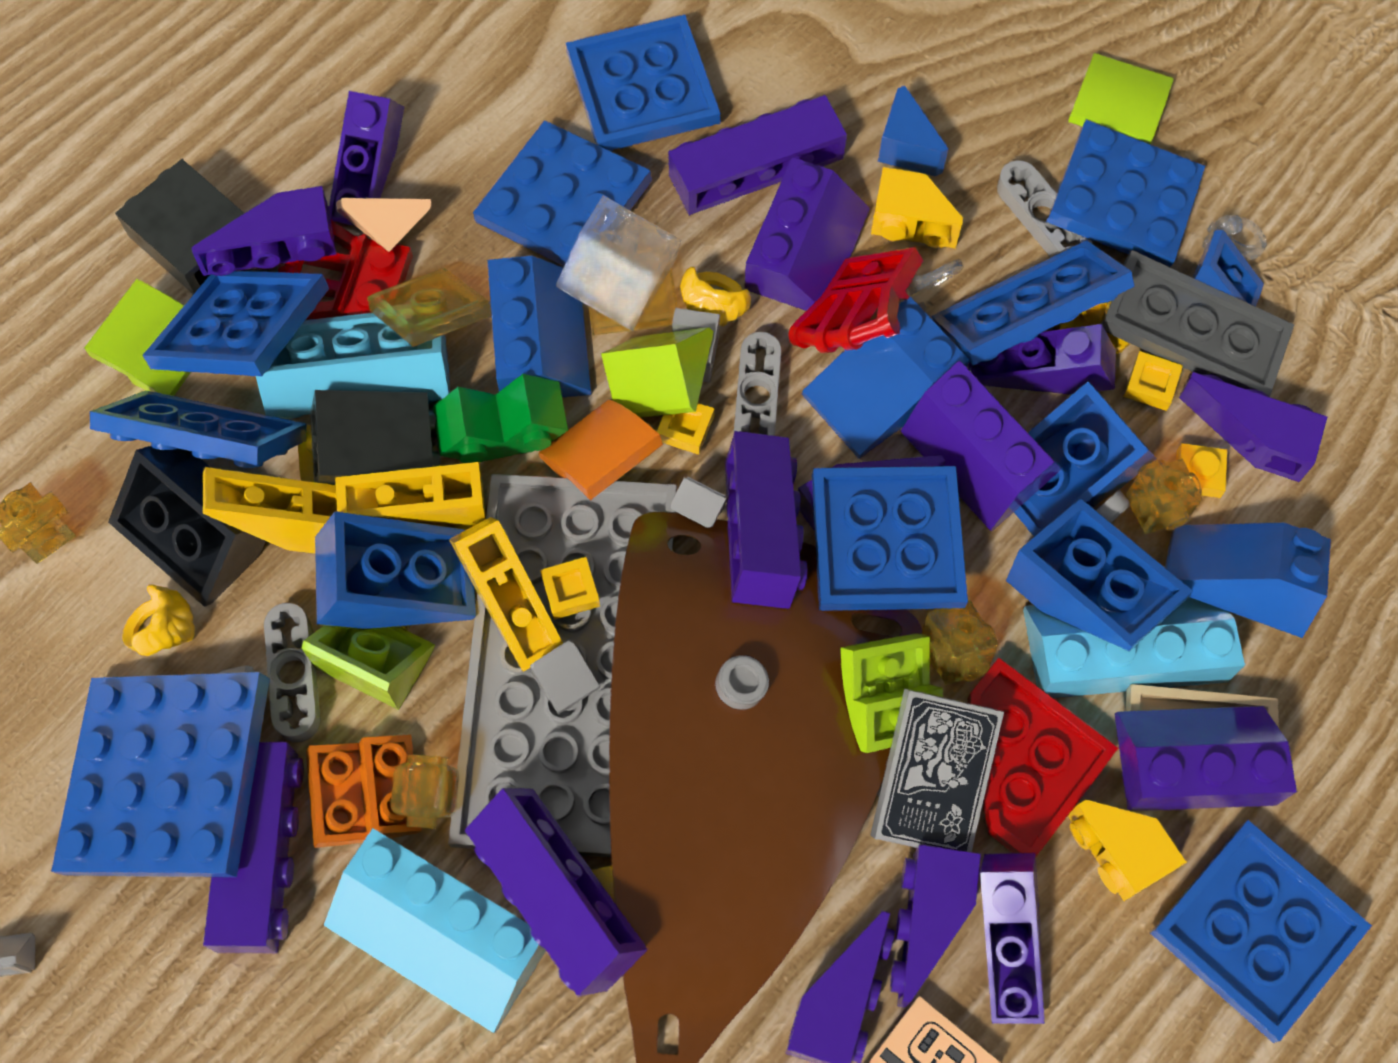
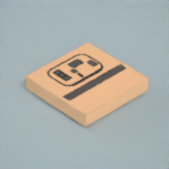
(929, 1037)

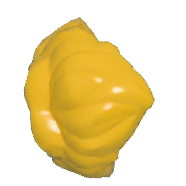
(701, 297)
(168, 627)

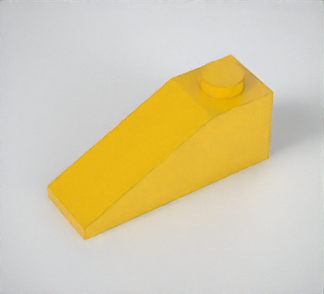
(428, 495)
(269, 507)
(506, 591)

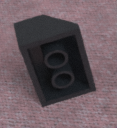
(165, 520)

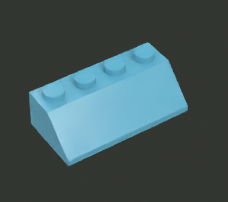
(351, 356)
(1186, 649)
(434, 930)

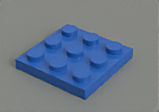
(642, 83)
(554, 190)
(1126, 194)
(237, 323)
(888, 538)
(1261, 931)

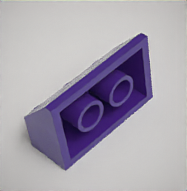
(805, 235)
(992, 452)
(1203, 758)

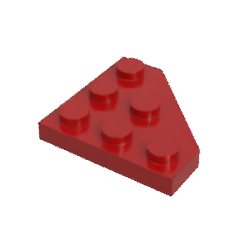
(1039, 762)

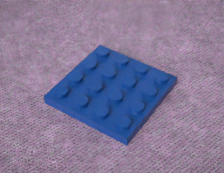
(162, 776)

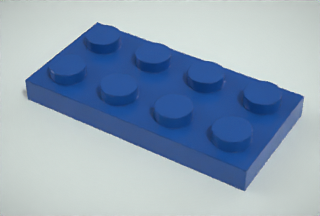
(1033, 301)
(198, 427)

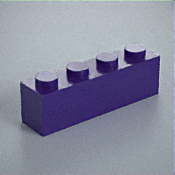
(755, 154)
(763, 521)
(555, 891)
(248, 909)

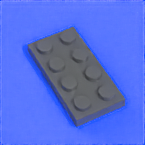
(1198, 326)

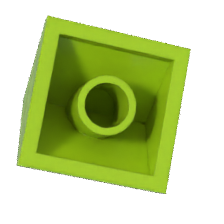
(659, 371)
(371, 660)

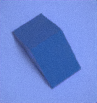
(911, 139)
(1228, 270)

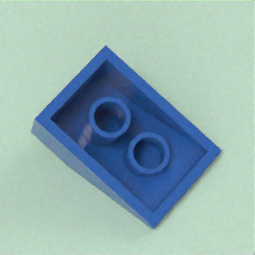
(876, 387)
(1094, 455)
(1254, 570)
(389, 574)
(1096, 578)

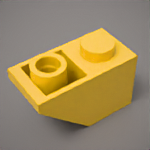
(914, 210)
(1127, 846)

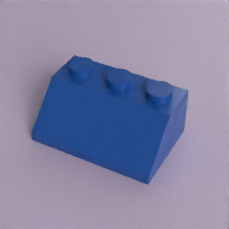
(537, 325)

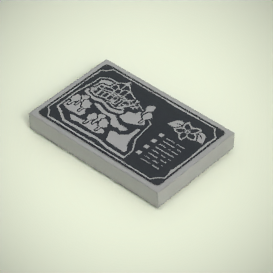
(936, 772)

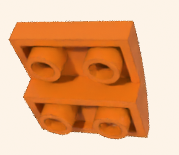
(601, 448)
(353, 789)

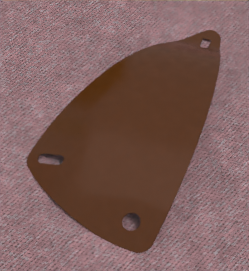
(717, 811)

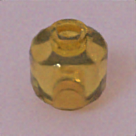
(424, 790)

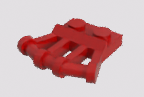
(365, 272)
(851, 298)

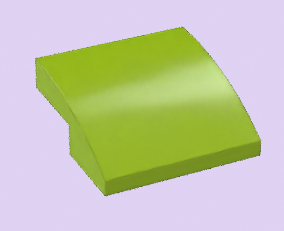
(1122, 98)
(131, 331)
(875, 684)

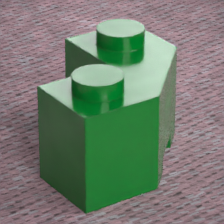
(500, 425)

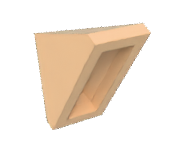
(384, 219)

